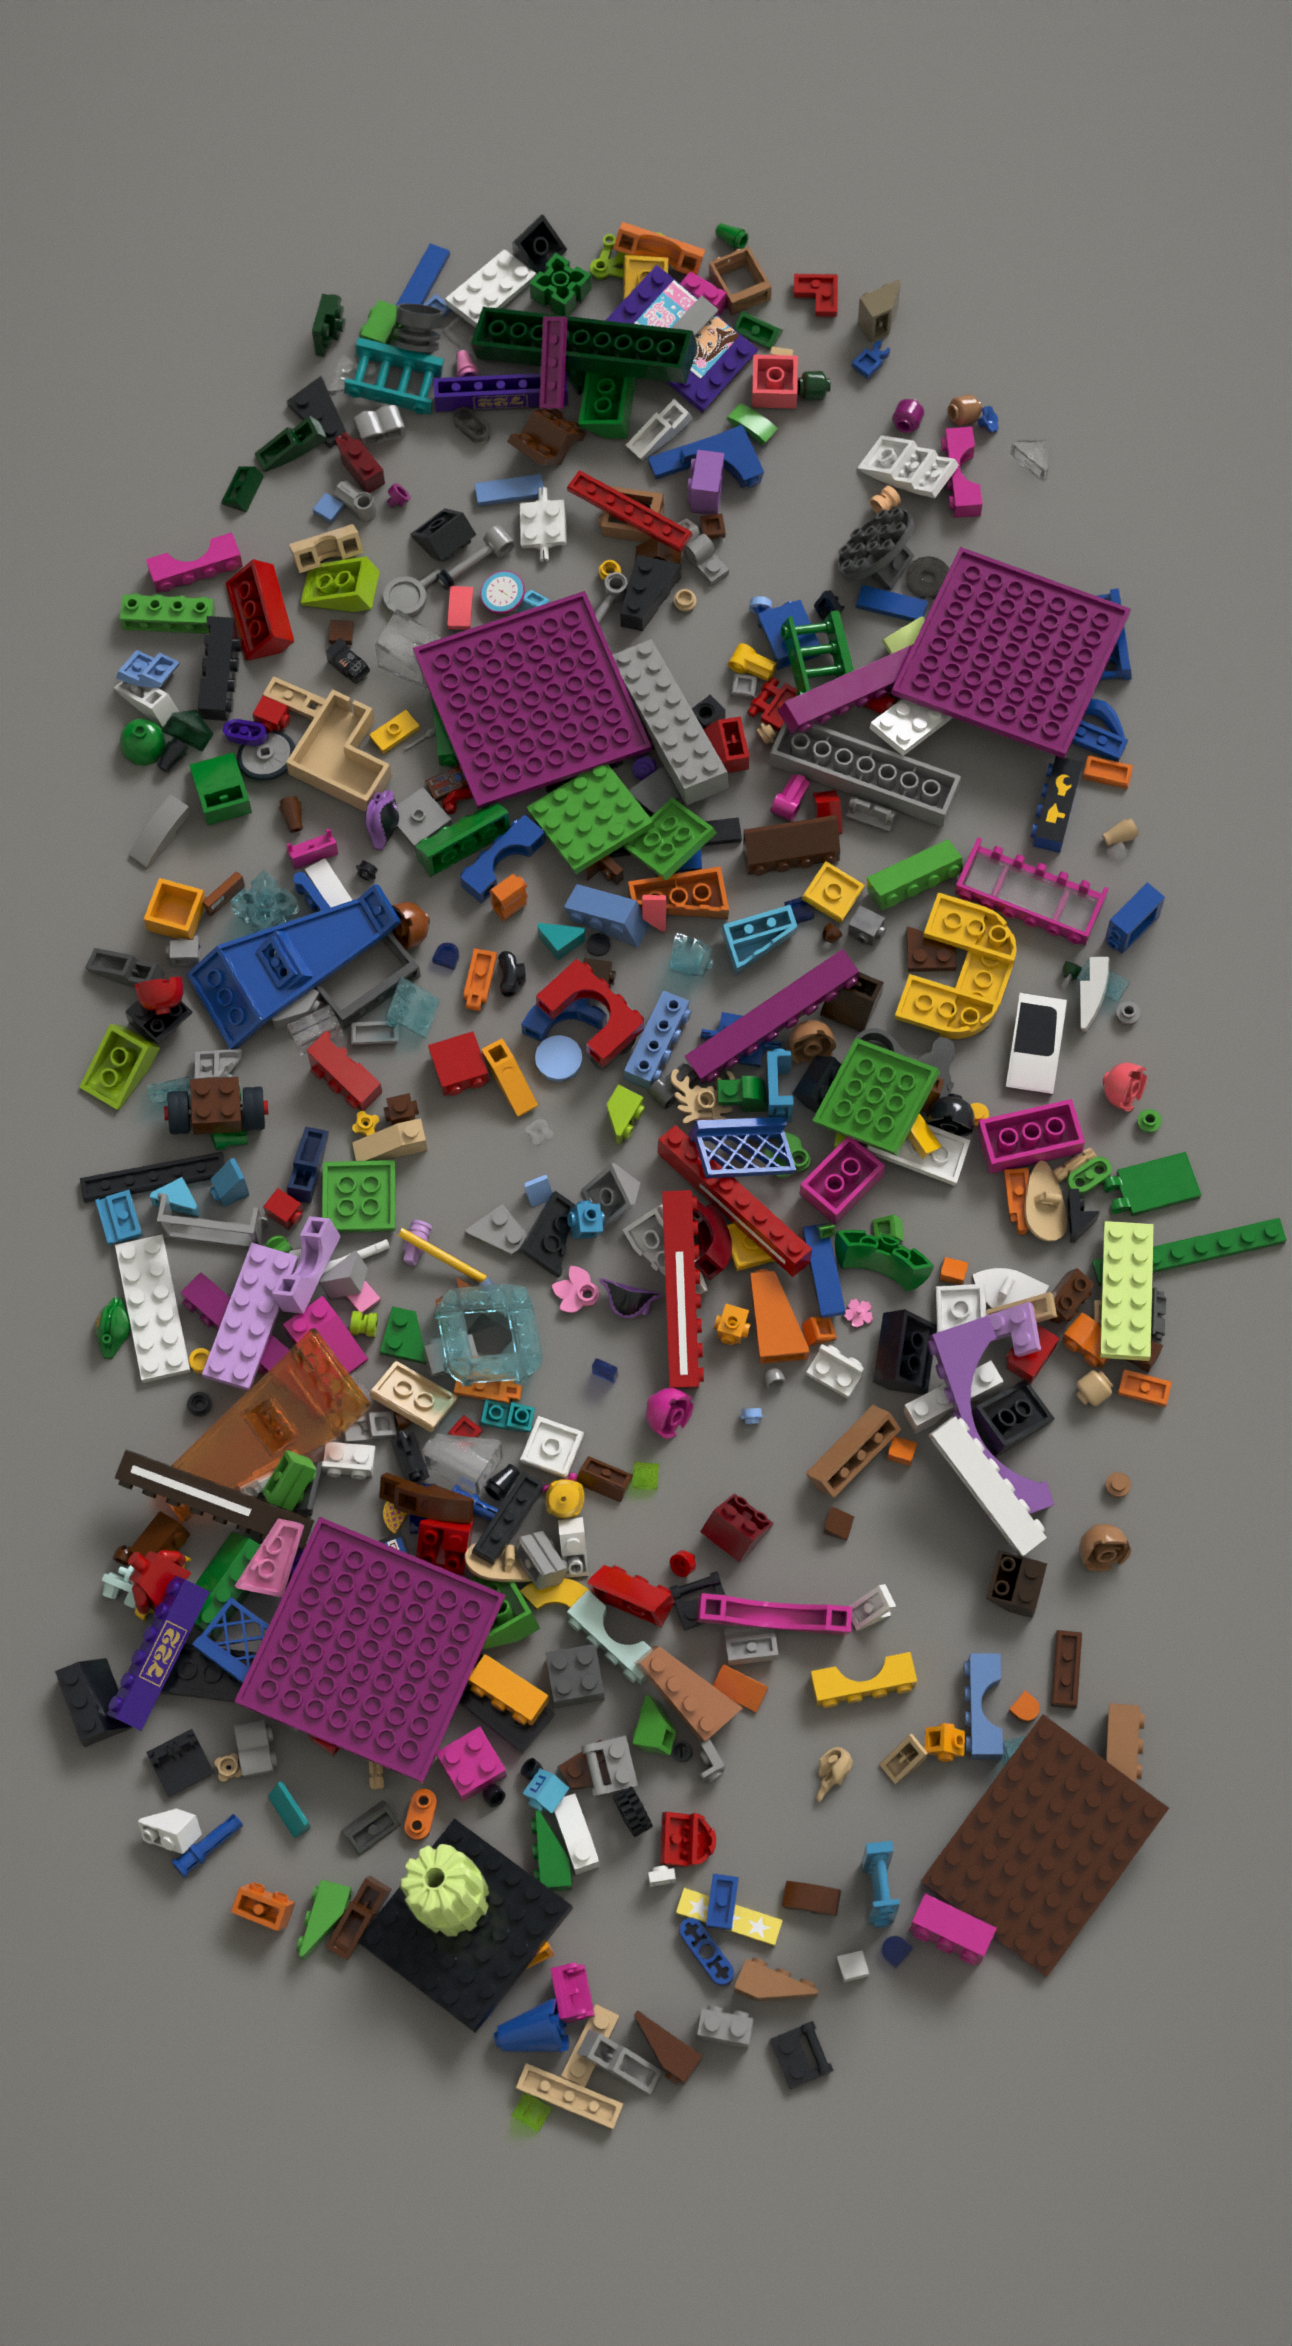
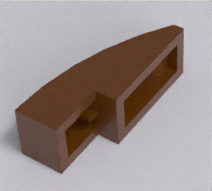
(358, 1917)

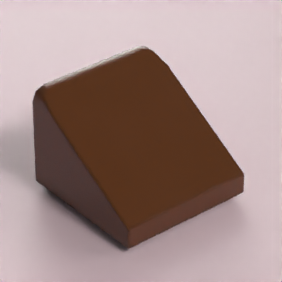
(838, 1523)

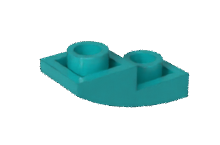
(506, 1416)

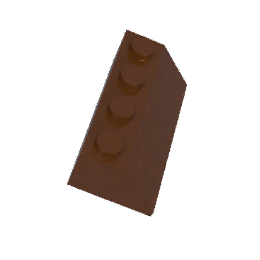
(791, 845)

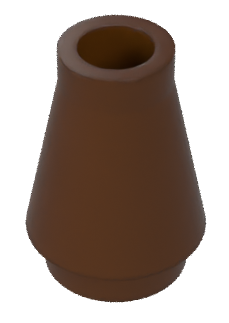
(291, 812)

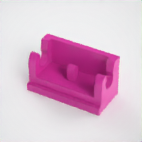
(312, 850)
(572, 1992)

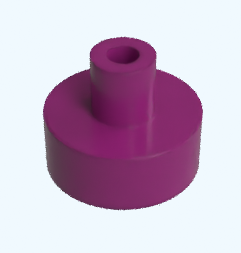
(397, 495)

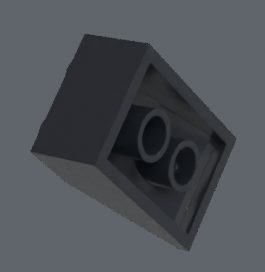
(1010, 1418)

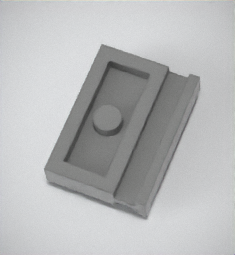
(750, 1645)

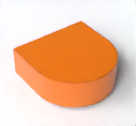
(1025, 1708)

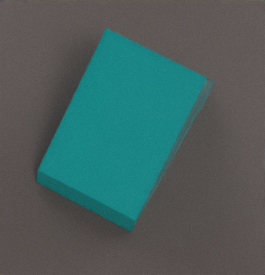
(561, 938)

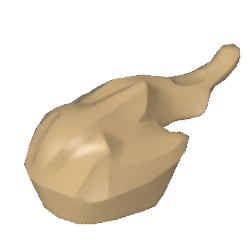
(836, 1766)

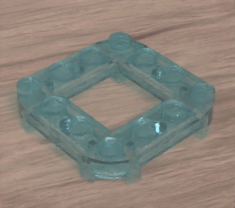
(489, 1368)

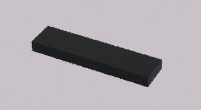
(508, 1518)

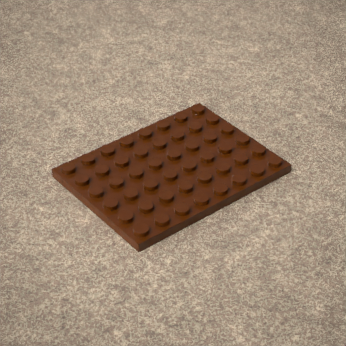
(1045, 1844)

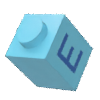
(545, 1791)

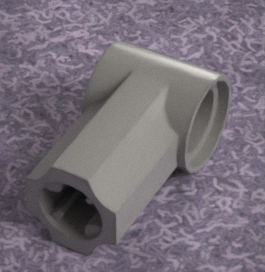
(356, 500)

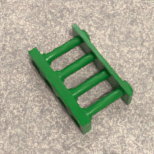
(837, 648)

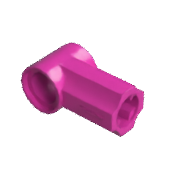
(788, 802)

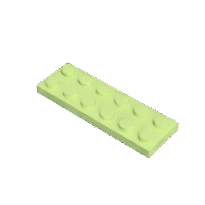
(1126, 1291)

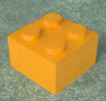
(174, 910)

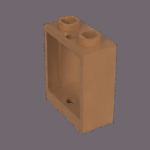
(746, 298)
(627, 532)

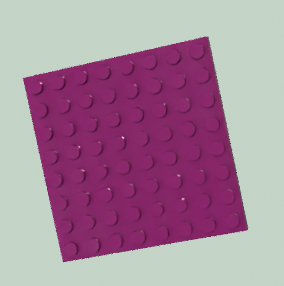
(1011, 652)
(531, 699)
(370, 1649)

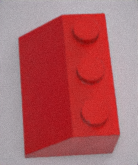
(632, 1594)

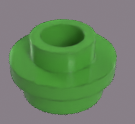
(1146, 1126)

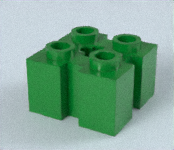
(560, 286)

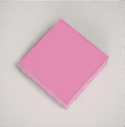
(365, 1300)

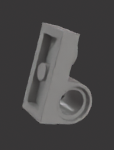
(702, 556)

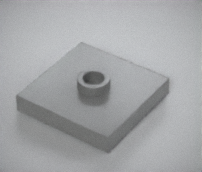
(421, 817)

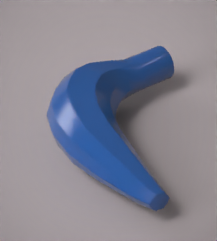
(1107, 714)

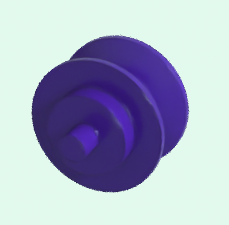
(644, 767)

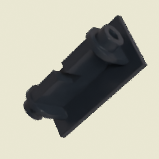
(409, 1457)

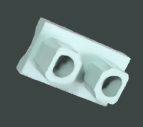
(115, 1583)

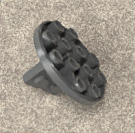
(879, 548)

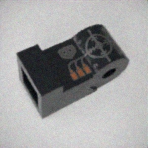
(347, 661)

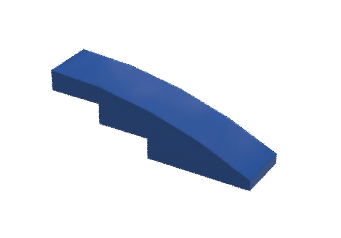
(824, 1274)

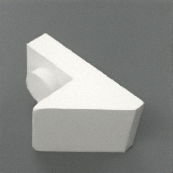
(872, 1607)

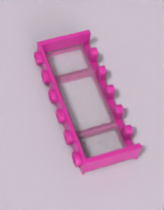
(1030, 893)

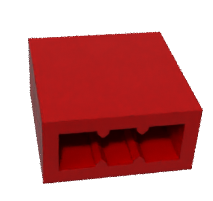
(458, 1064)

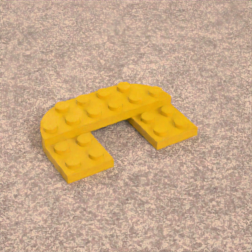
(983, 978)

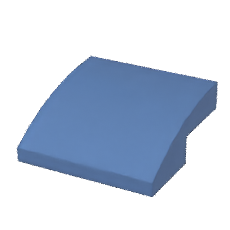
(146, 670)

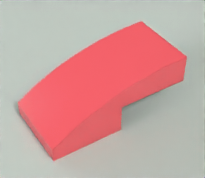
(460, 608)

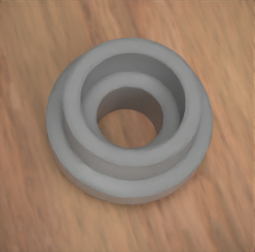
(1125, 1018)

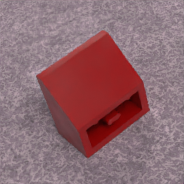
(729, 743)

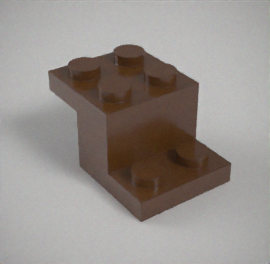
(547, 437)

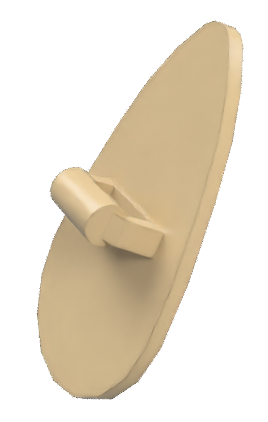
(1044, 1204)
(505, 1569)

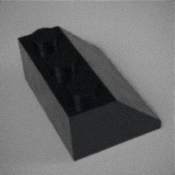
(903, 1352)
(88, 1691)

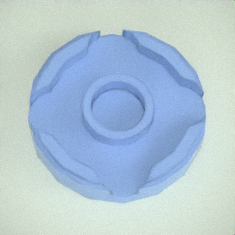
(558, 1058)

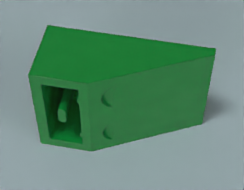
(220, 788)

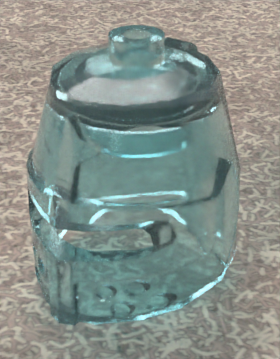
(690, 956)

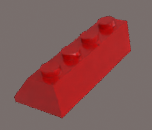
(259, 610)

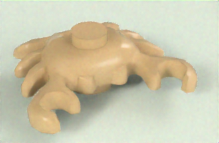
(699, 1102)

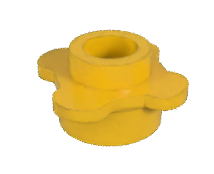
(359, 1126)

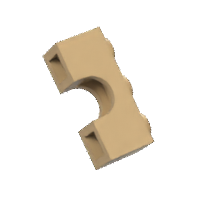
(339, 542)

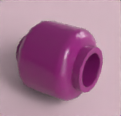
(908, 415)

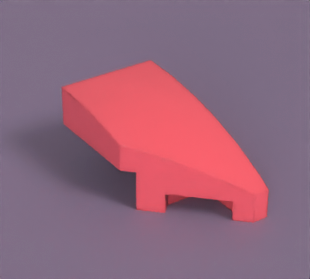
(654, 911)

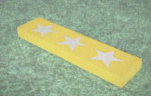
(745, 1921)

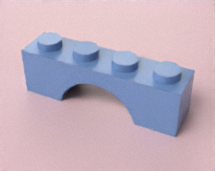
(985, 1738)

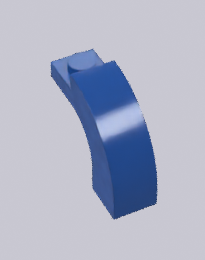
(538, 1023)

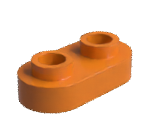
(420, 1814)

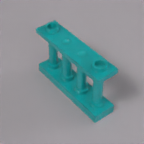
(398, 357)

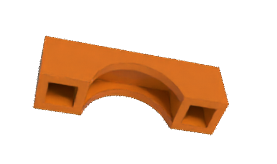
(643, 242)

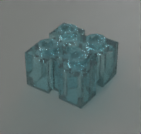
(264, 903)

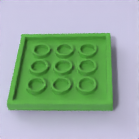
(590, 817)
(876, 1096)

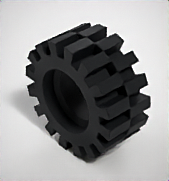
(632, 1811)

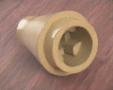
(1122, 832)

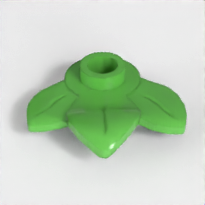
(797, 1152)

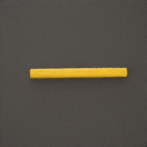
(441, 1255)

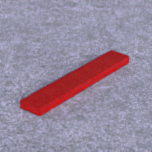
(629, 511)

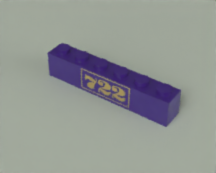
(490, 392)
(157, 1652)

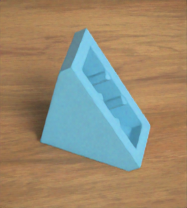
(179, 1198)

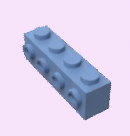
(657, 1040)

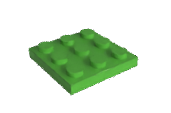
(672, 840)
(360, 1195)

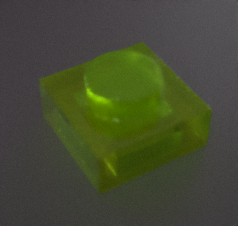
(645, 1475)

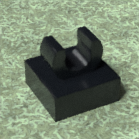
(826, 603)

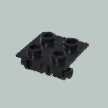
(180, 1762)

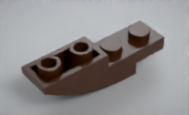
(426, 1502)

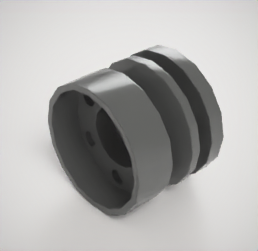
(417, 332)

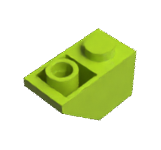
(623, 1110)

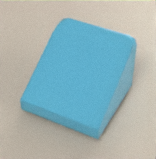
(531, 600)

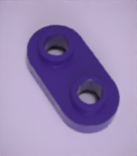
(247, 732)

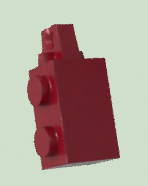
(360, 463)

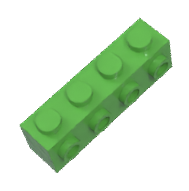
(166, 613)
(914, 874)

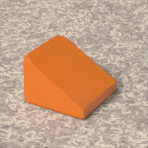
(953, 1271)
(818, 1330)
(901, 1450)

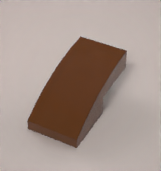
(811, 1898)

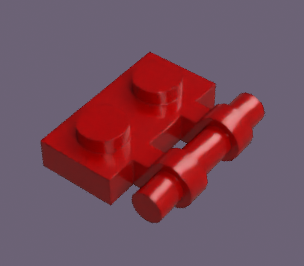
(770, 711)

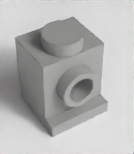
(184, 952)

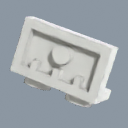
(836, 1371)
(348, 1460)

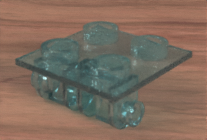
(412, 1008)

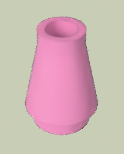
(465, 365)

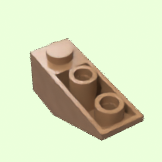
(765, 1984)

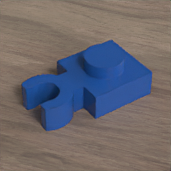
(870, 361)

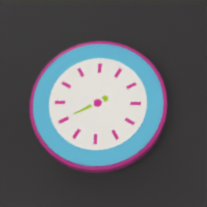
(502, 592)

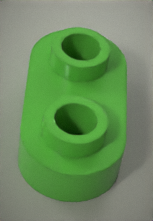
(1088, 1176)

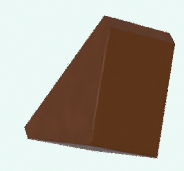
(658, 550)

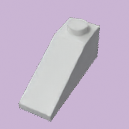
(149, 701)
(576, 1835)

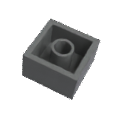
(575, 1676)

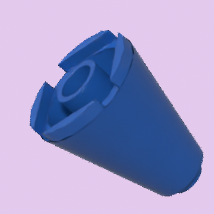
(534, 2031)

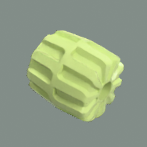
(445, 1890)

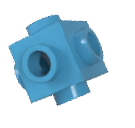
(586, 1220)

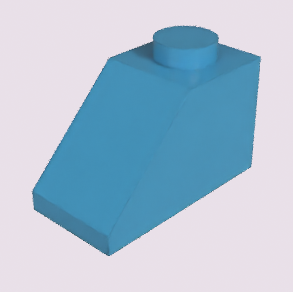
(229, 1184)

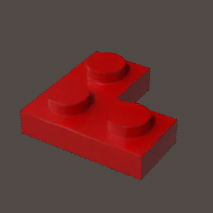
(822, 288)

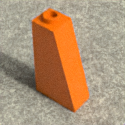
(775, 1323)

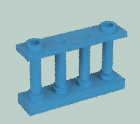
(876, 1862)

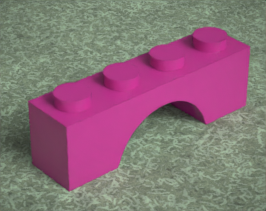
(965, 495)
(170, 573)

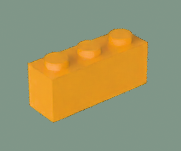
(507, 1691)

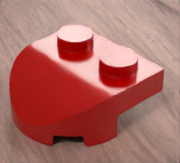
(685, 1839)

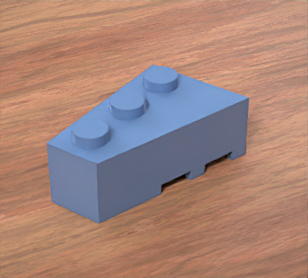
(608, 914)

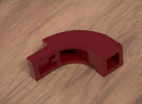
(713, 1240)

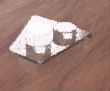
(347, 369)

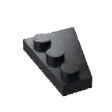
(317, 403)
(549, 1234)

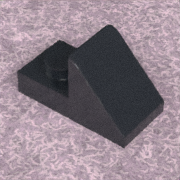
(1079, 1219)

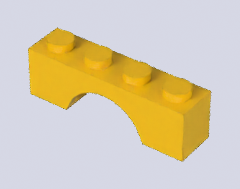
(833, 1687)

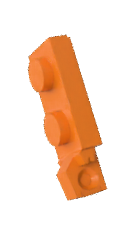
(1015, 1186)

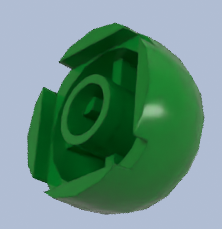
(142, 741)

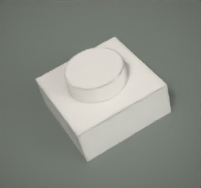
(661, 1876)

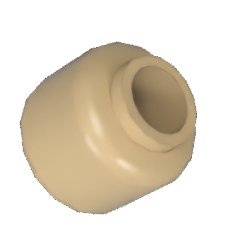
(1094, 1388)

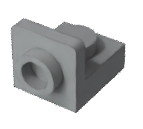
(711, 1757)

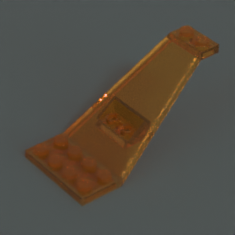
(305, 1398)

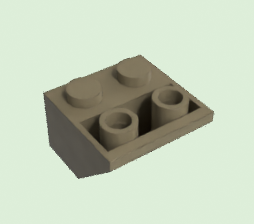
(879, 310)

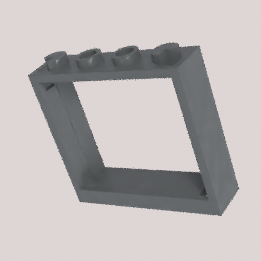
(380, 992)

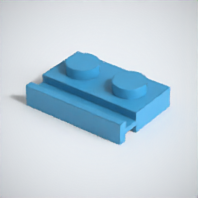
(119, 1217)

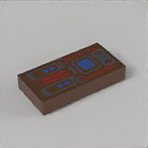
(444, 783)

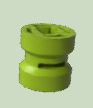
(364, 1324)

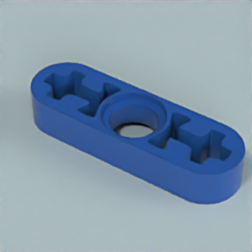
(689, 1940)

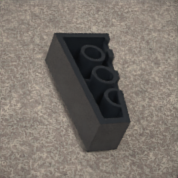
(219, 669)

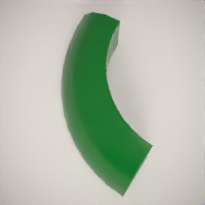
(884, 1256)

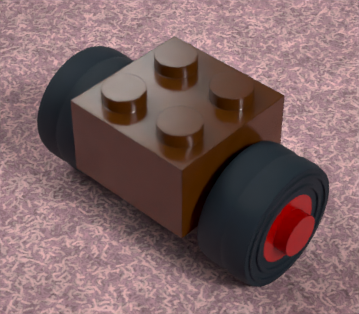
(215, 1107)

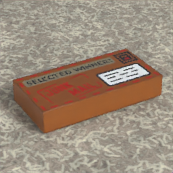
(223, 893)

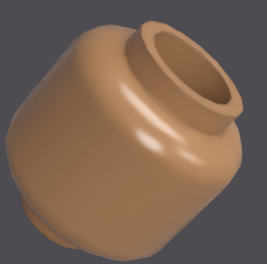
(964, 410)

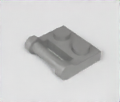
(617, 1763)

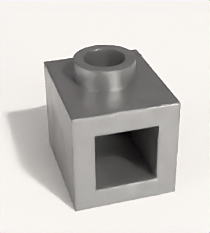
(866, 926)

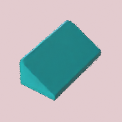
(288, 1810)

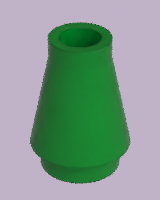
(734, 236)

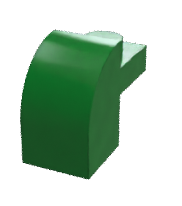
(748, 1092)

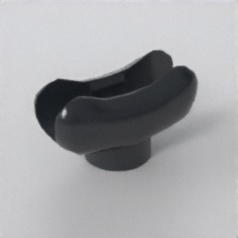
(512, 973)

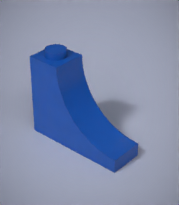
(738, 455)

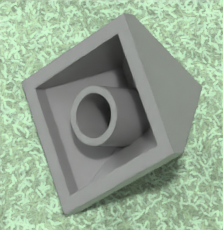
(614, 1191)

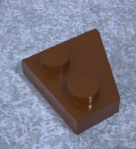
(928, 954)
(577, 1771)

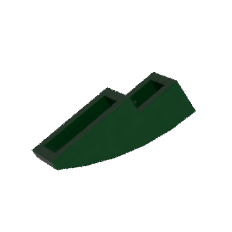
(291, 444)

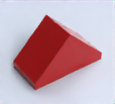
(828, 804)

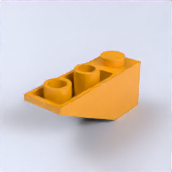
(509, 1077)

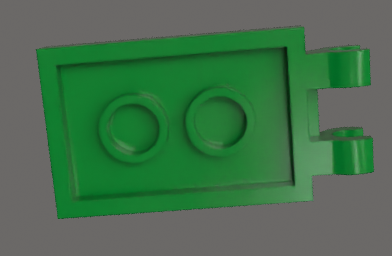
(1153, 1185)

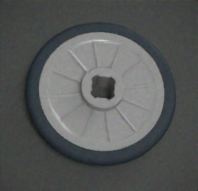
(267, 759)

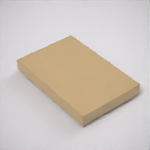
(413, 1396)

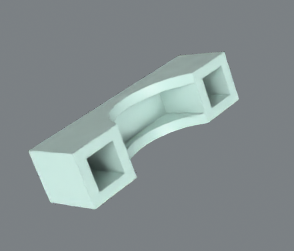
(589, 1616)

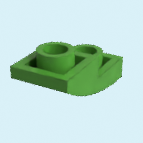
(753, 422)

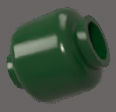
(813, 385)

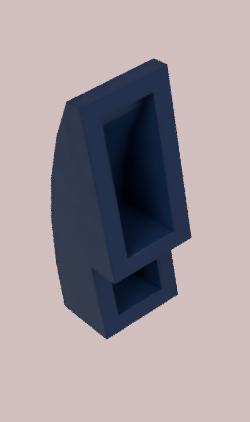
(307, 1164)

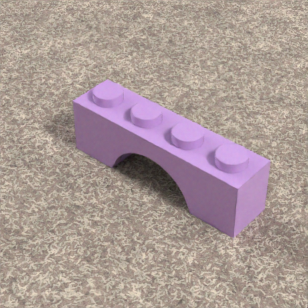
(318, 1243)

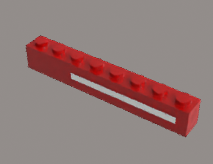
(736, 1203)
(681, 1289)

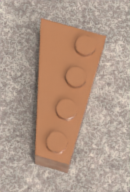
(689, 1695)

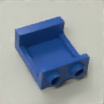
(771, 621)

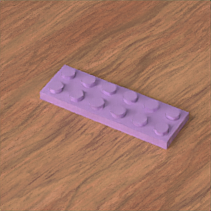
(248, 1318)

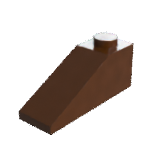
(672, 2054)

